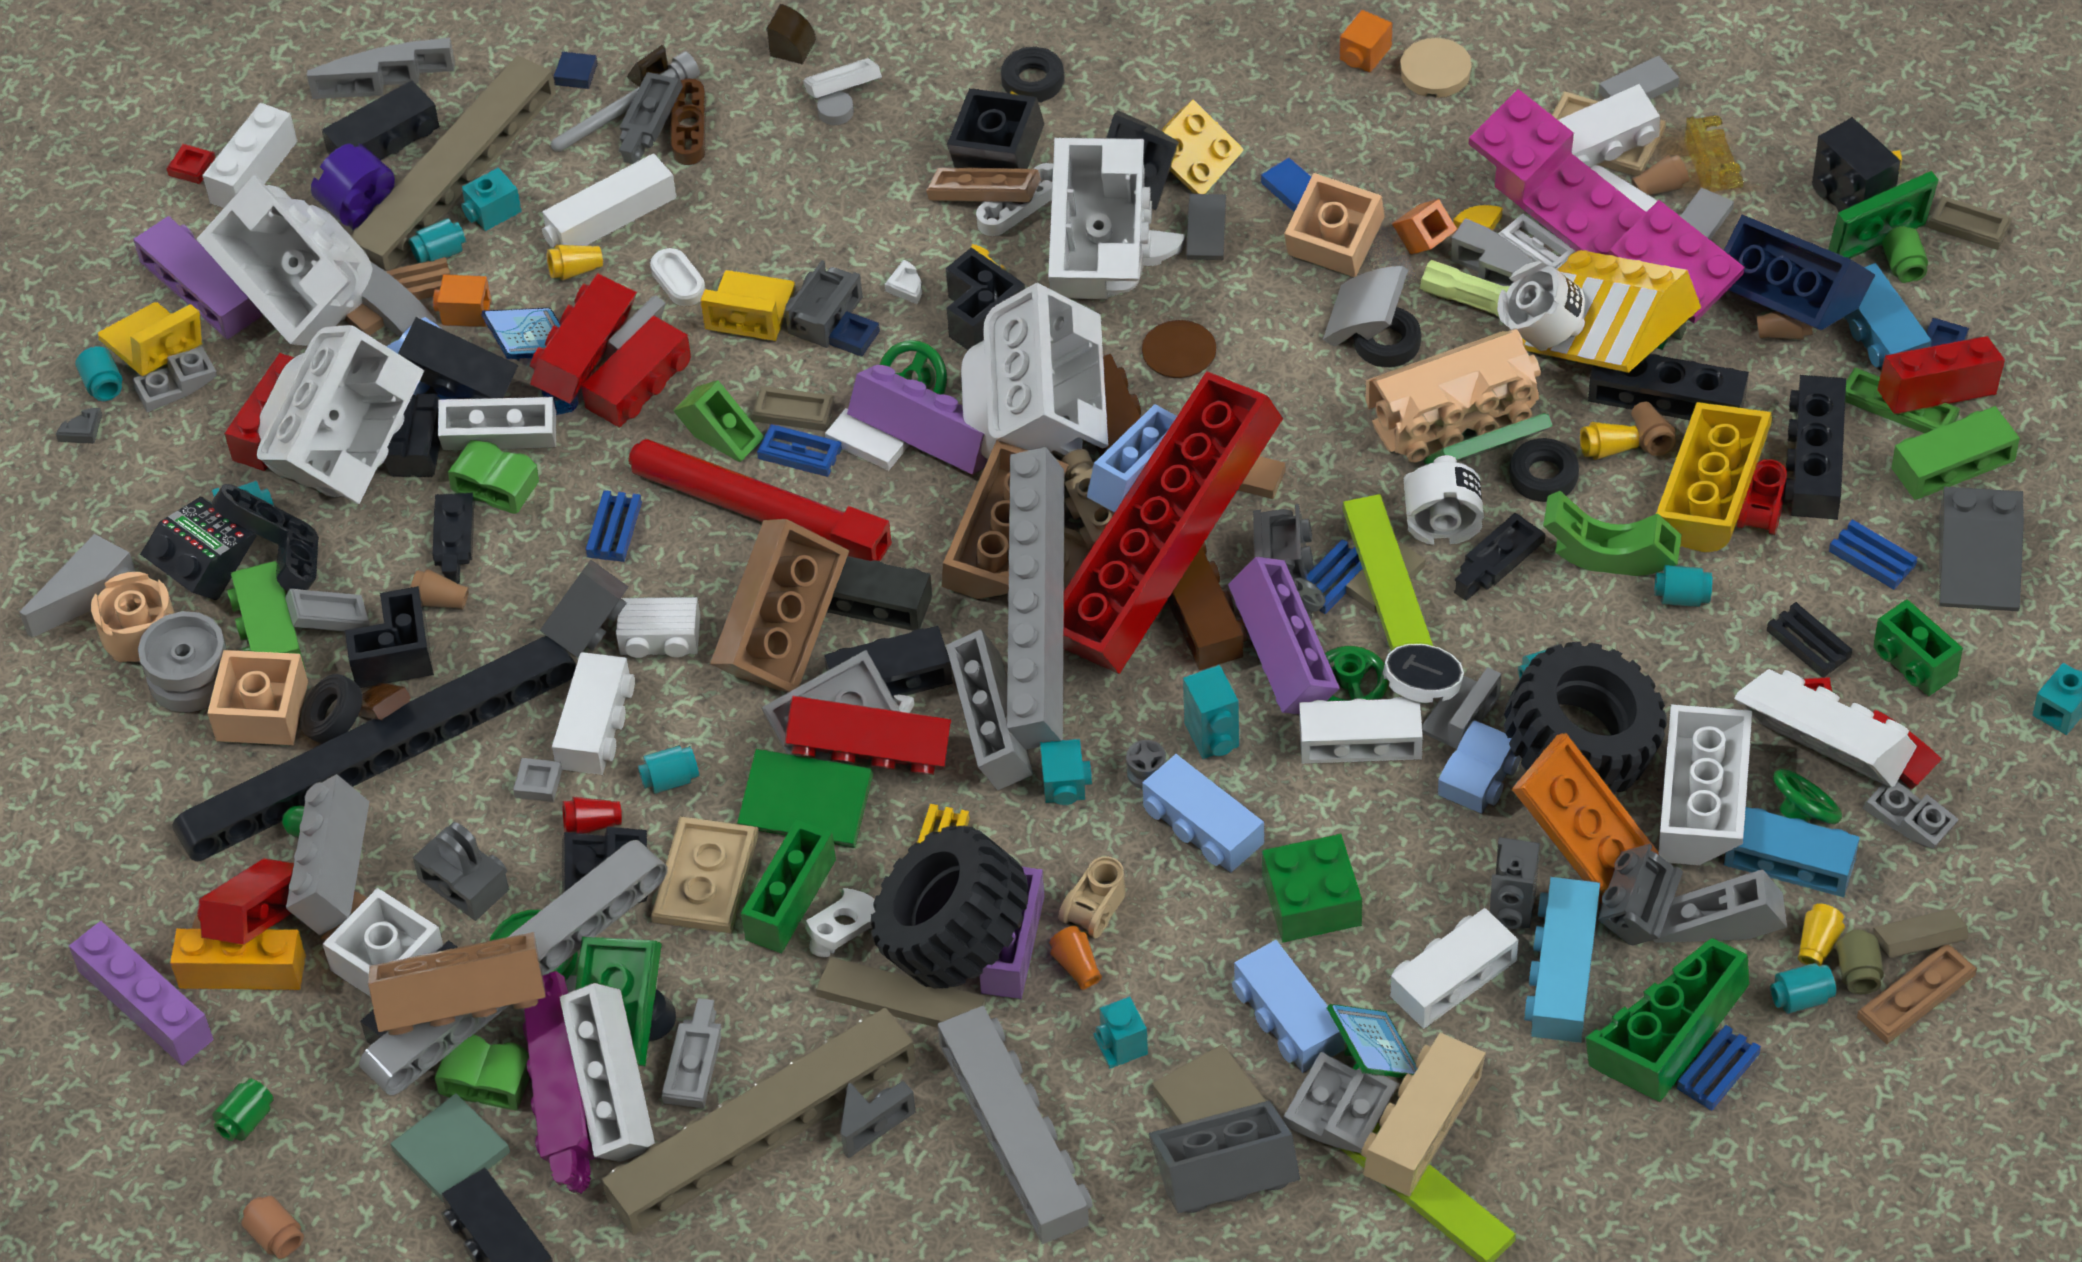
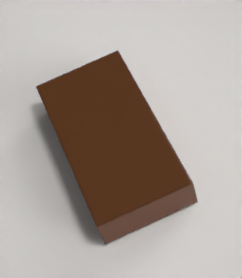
(383, 700)

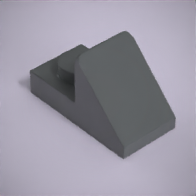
(868, 1121)

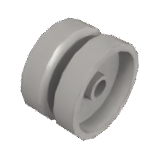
(182, 660)

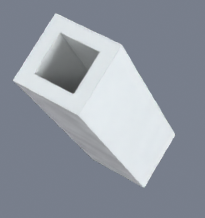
(609, 203)

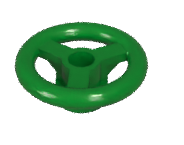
(924, 370)
(1350, 667)
(1805, 799)

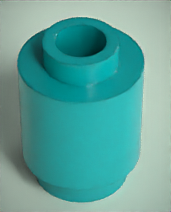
(437, 241)
(99, 373)
(1683, 586)
(668, 769)
(1803, 987)

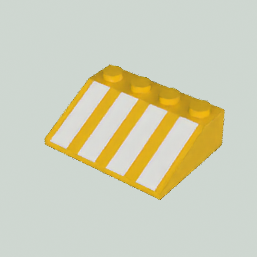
(1626, 309)

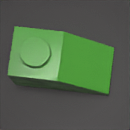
(719, 421)

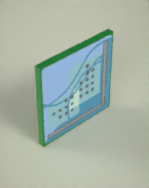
(1372, 1041)

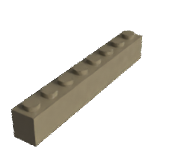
(455, 160)
(757, 1120)

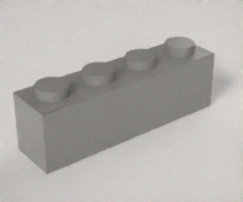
(983, 697)
(327, 854)

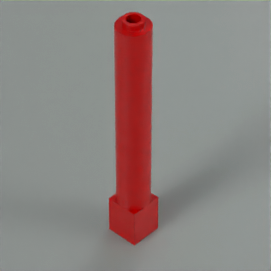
(855, 530)

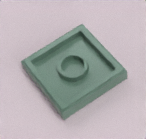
(449, 1146)

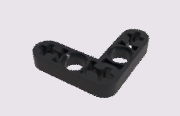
(294, 537)

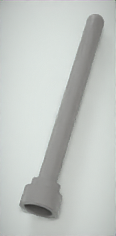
(682, 67)

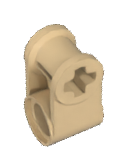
(1094, 903)

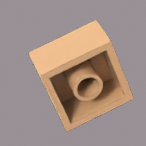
(1334, 225)
(258, 697)

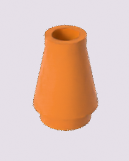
(1075, 955)

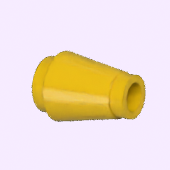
(573, 260)
(1606, 439)
(1820, 932)

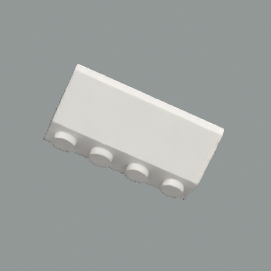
(1828, 726)
(1704, 783)

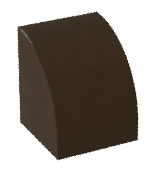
(790, 35)

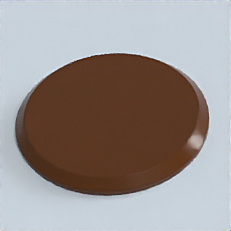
(1179, 348)

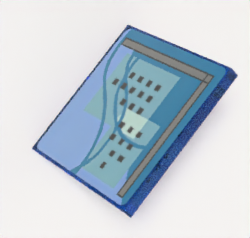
(520, 330)

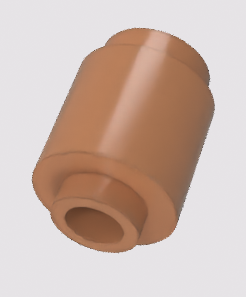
(272, 1226)

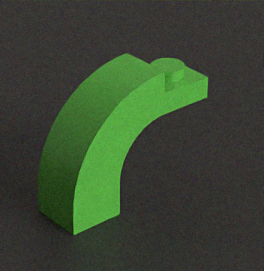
(1611, 548)

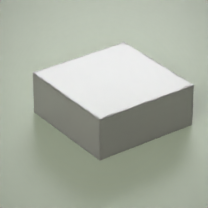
(537, 779)

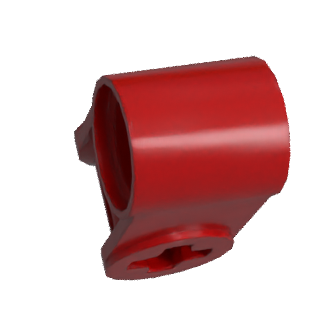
(1764, 497)

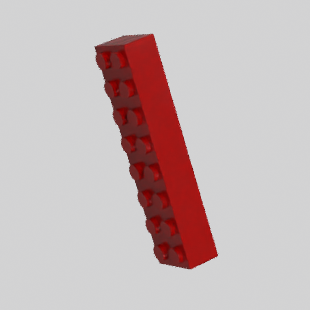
(1165, 519)

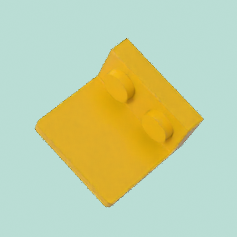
(1202, 150)
(747, 305)
(153, 335)

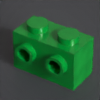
(1917, 647)

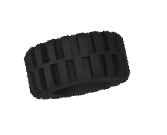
(1605, 687)
(949, 907)

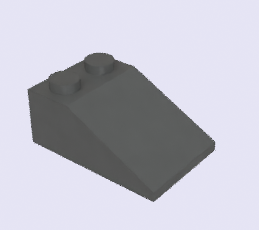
(1980, 548)

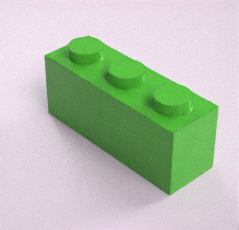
(1955, 452)
(263, 610)

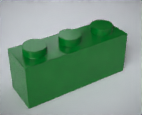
(788, 886)

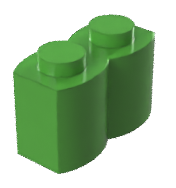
(494, 476)
(485, 1073)

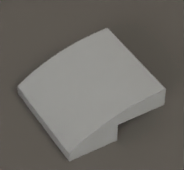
(1365, 304)
(1339, 1104)

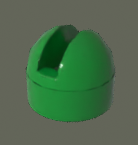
(292, 820)

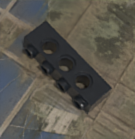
(1669, 385)
(1817, 448)

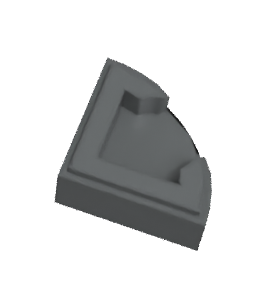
(81, 428)

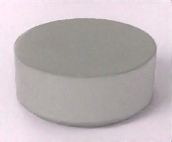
(835, 108)

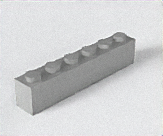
(1014, 1125)

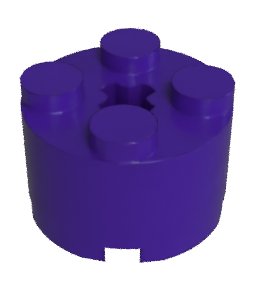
(352, 184)

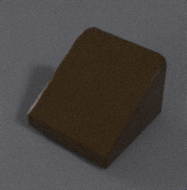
(654, 63)

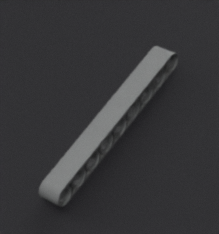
(558, 930)

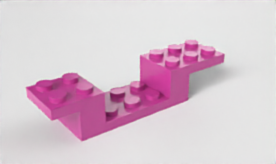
(1587, 211)

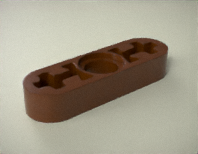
(695, 132)

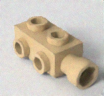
(1093, 514)

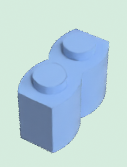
(1478, 768)

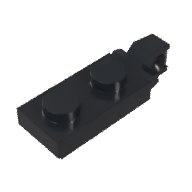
(453, 532)
(1497, 555)

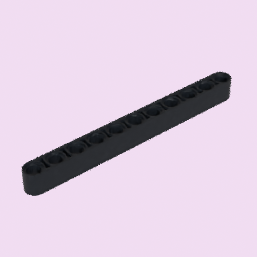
(375, 746)

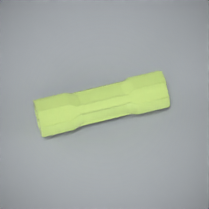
(1458, 286)

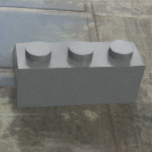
(1225, 1157)

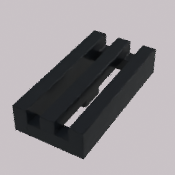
(1814, 635)

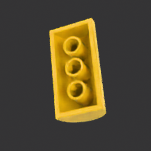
(1713, 474)

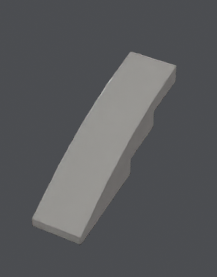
(389, 65)

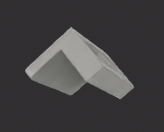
(1473, 702)

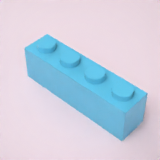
(1565, 959)

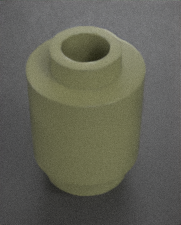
(1860, 961)

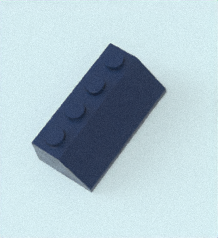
(1795, 275)

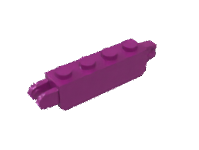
(557, 1099)

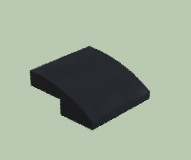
(1158, 150)
(586, 851)

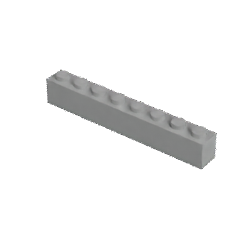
(1035, 598)

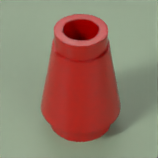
(590, 815)

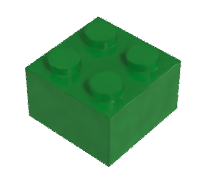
(1311, 888)

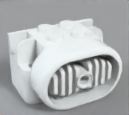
(1098, 217)
(288, 259)
(1037, 376)
(336, 412)

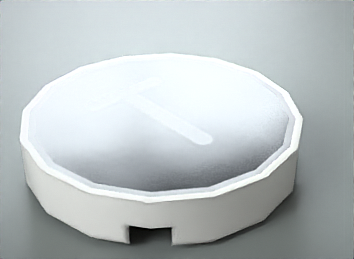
(1423, 672)

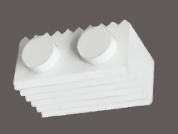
(659, 626)

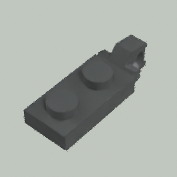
(647, 114)

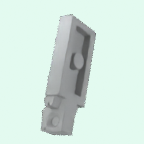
(693, 1058)

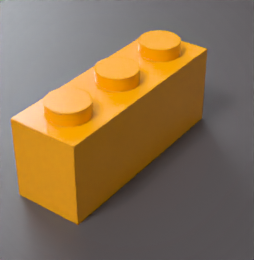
(266, 962)

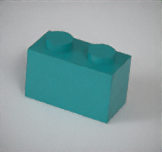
(1211, 712)

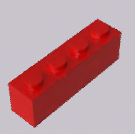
(582, 338)
(868, 734)

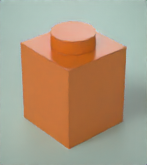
(1365, 41)
(1424, 226)
(462, 300)

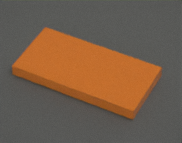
(1578, 811)

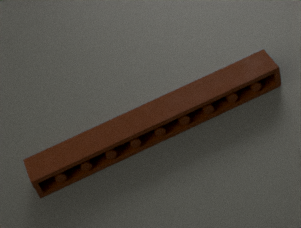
(1197, 601)

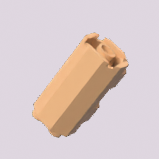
(1462, 388)

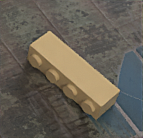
(1423, 1114)

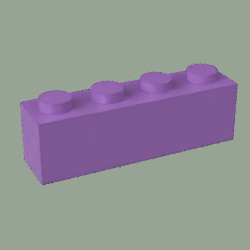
(195, 276)
(916, 417)
(1282, 634)
(141, 993)

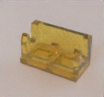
(1711, 154)

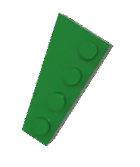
(1672, 1022)

